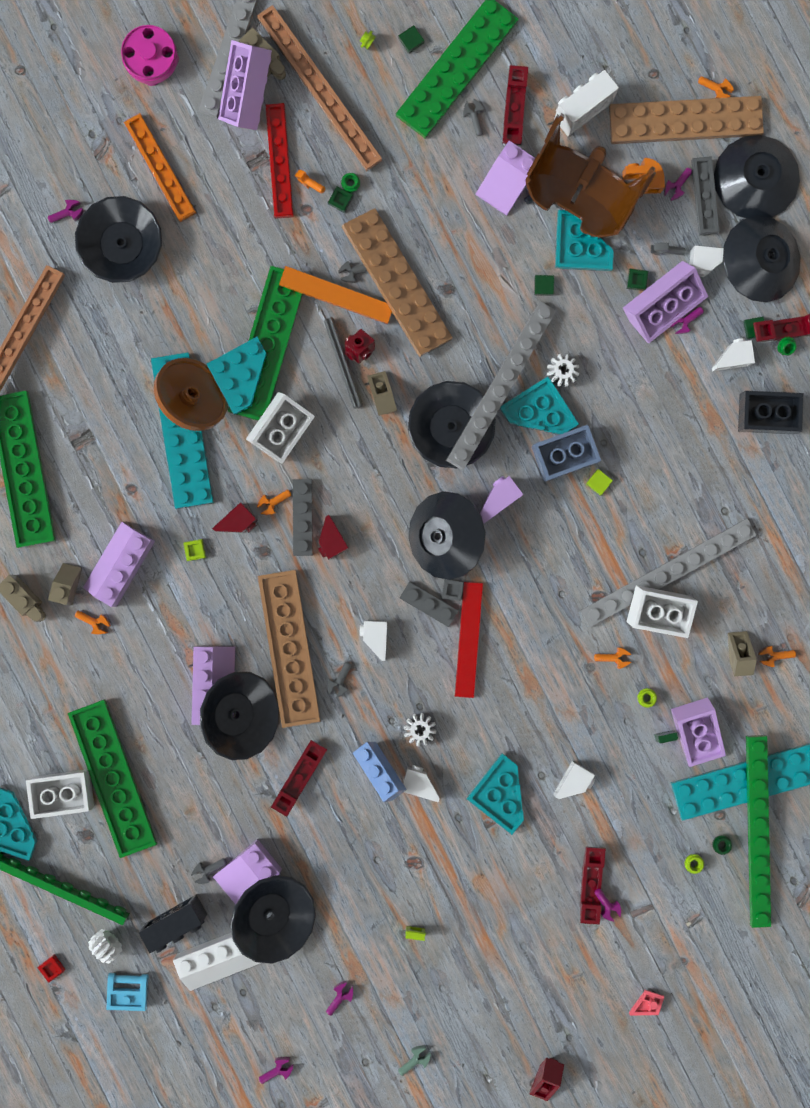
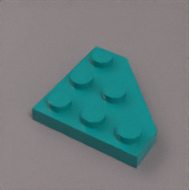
(578, 249)
(239, 373)
(540, 409)
(500, 794)
(15, 830)

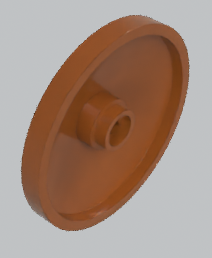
(189, 394)

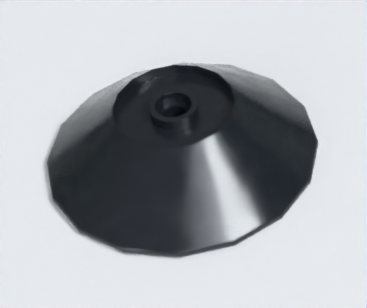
(744, 189)
(105, 226)
(748, 260)
(432, 413)
(460, 532)
(255, 716)
(281, 933)

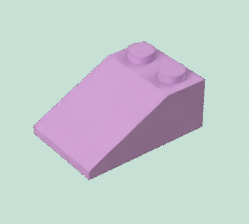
(506, 178)
(500, 497)
(698, 731)
(246, 869)

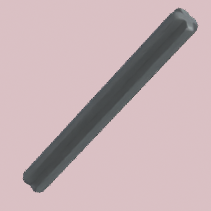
(343, 362)

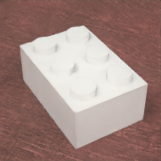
(586, 102)
(280, 427)
(662, 611)
(60, 794)

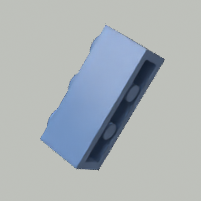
(379, 771)

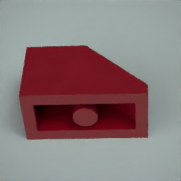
(237, 521)
(331, 540)
(547, 1079)

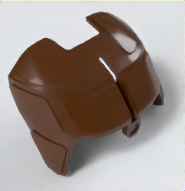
(604, 199)

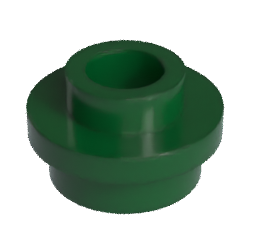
(727, 847)

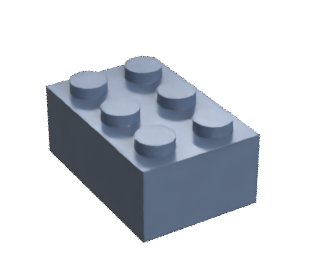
(566, 453)

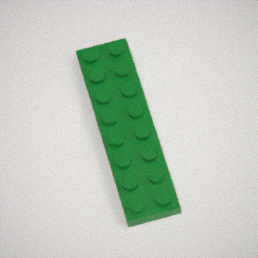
(456, 67)
(273, 328)
(24, 472)
(112, 778)

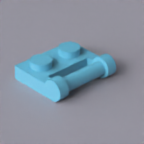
(127, 998)

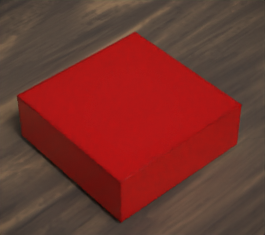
(51, 968)

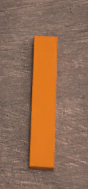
(160, 167)
(335, 295)

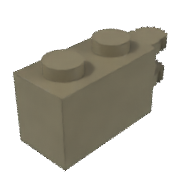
(275, 67)
(22, 598)

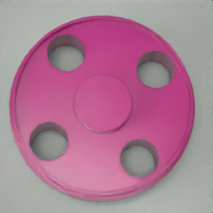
(149, 54)

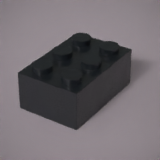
(770, 412)
(173, 924)

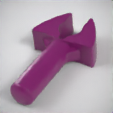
(677, 185)
(67, 212)
(688, 319)
(607, 905)
(340, 997)
(277, 1070)

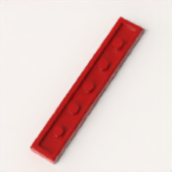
(279, 160)
(468, 639)

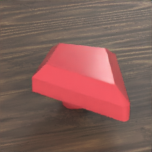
(647, 1004)

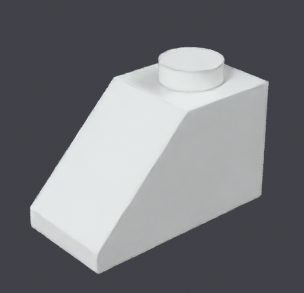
(705, 259)
(736, 355)
(375, 636)
(574, 781)
(419, 784)

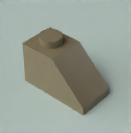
(382, 393)
(65, 584)
(741, 654)

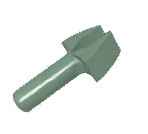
(415, 1060)

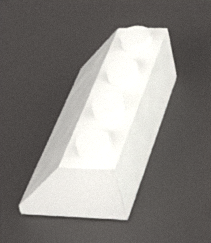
(210, 962)

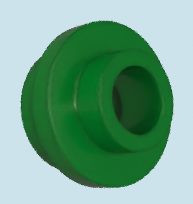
(350, 177)
(787, 346)

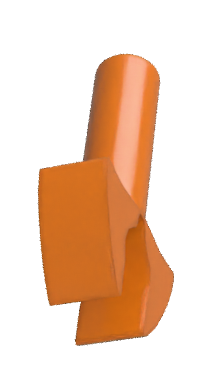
(717, 87)
(304, 179)
(274, 501)
(94, 622)
(775, 655)
(613, 658)

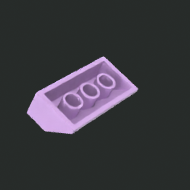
(244, 85)
(660, 303)
(118, 565)
(208, 666)

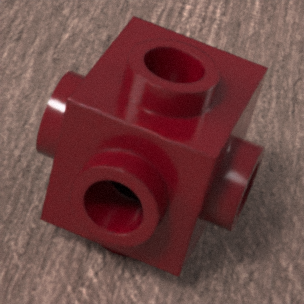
(359, 346)

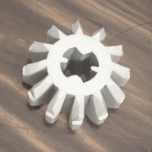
(569, 367)
(426, 731)
(105, 946)

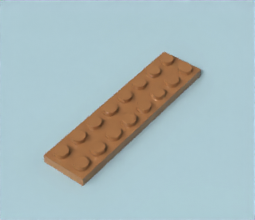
(686, 119)
(397, 282)
(289, 648)

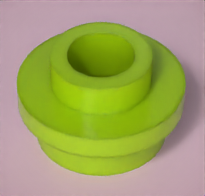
(367, 39)
(653, 697)
(699, 866)

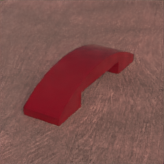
(515, 104)
(779, 329)
(298, 778)
(591, 880)

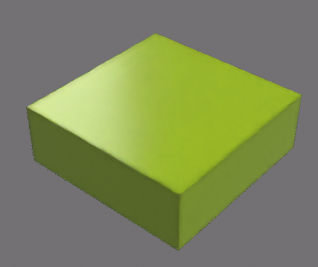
(599, 482)
(194, 550)
(415, 933)

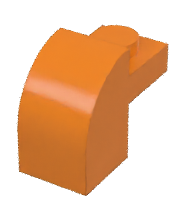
(635, 171)

